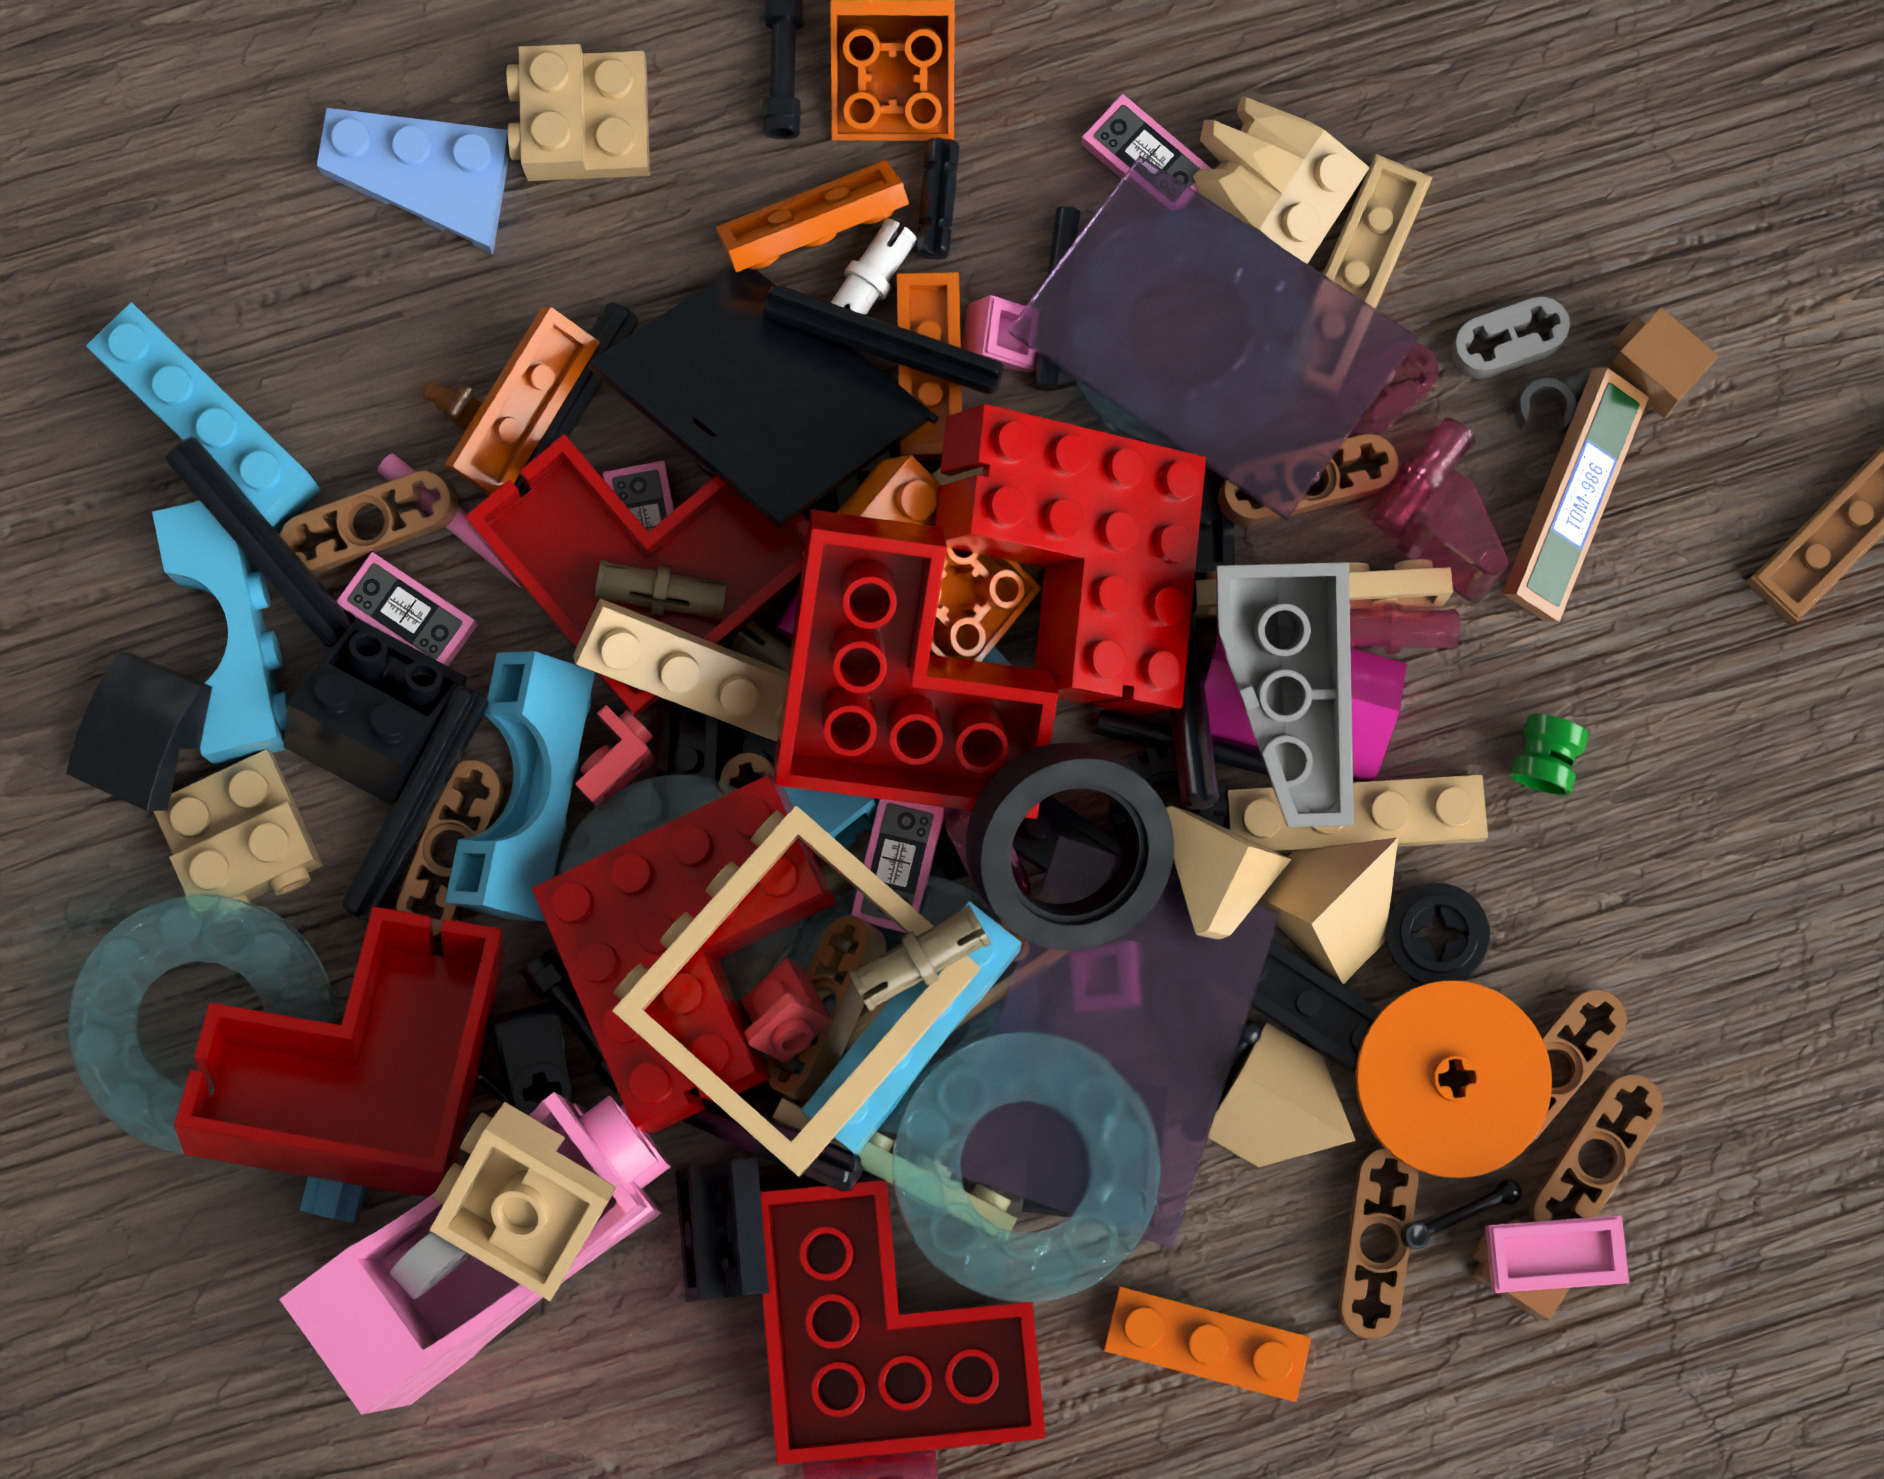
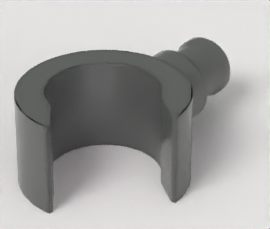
(1564, 393)

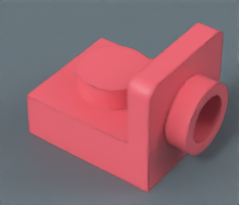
(618, 767)
(784, 1012)

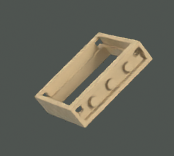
(690, 933)

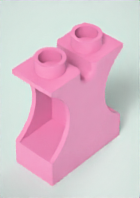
(399, 1348)

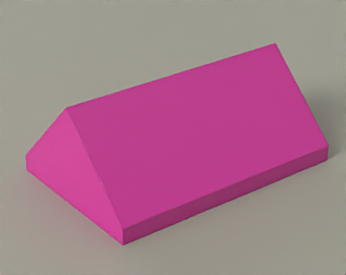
(1374, 696)

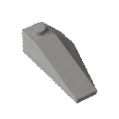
(1292, 667)

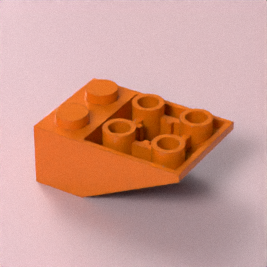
(892, 70)
(977, 591)

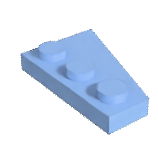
(426, 167)

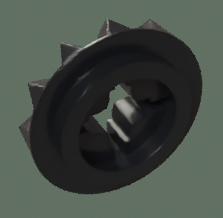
(1457, 913)

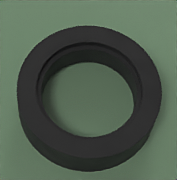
(1115, 906)

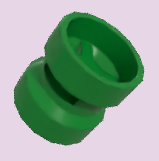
(1549, 754)

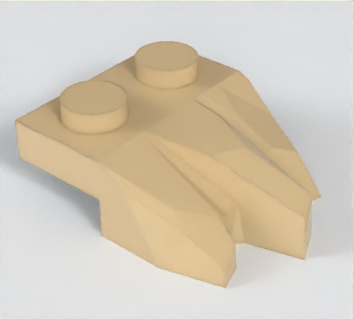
(1279, 175)

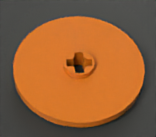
(1485, 1038)

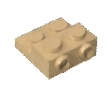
(579, 113)
(239, 833)
(519, 1201)

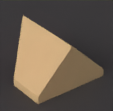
(1220, 872)
(1336, 903)
(1280, 1104)

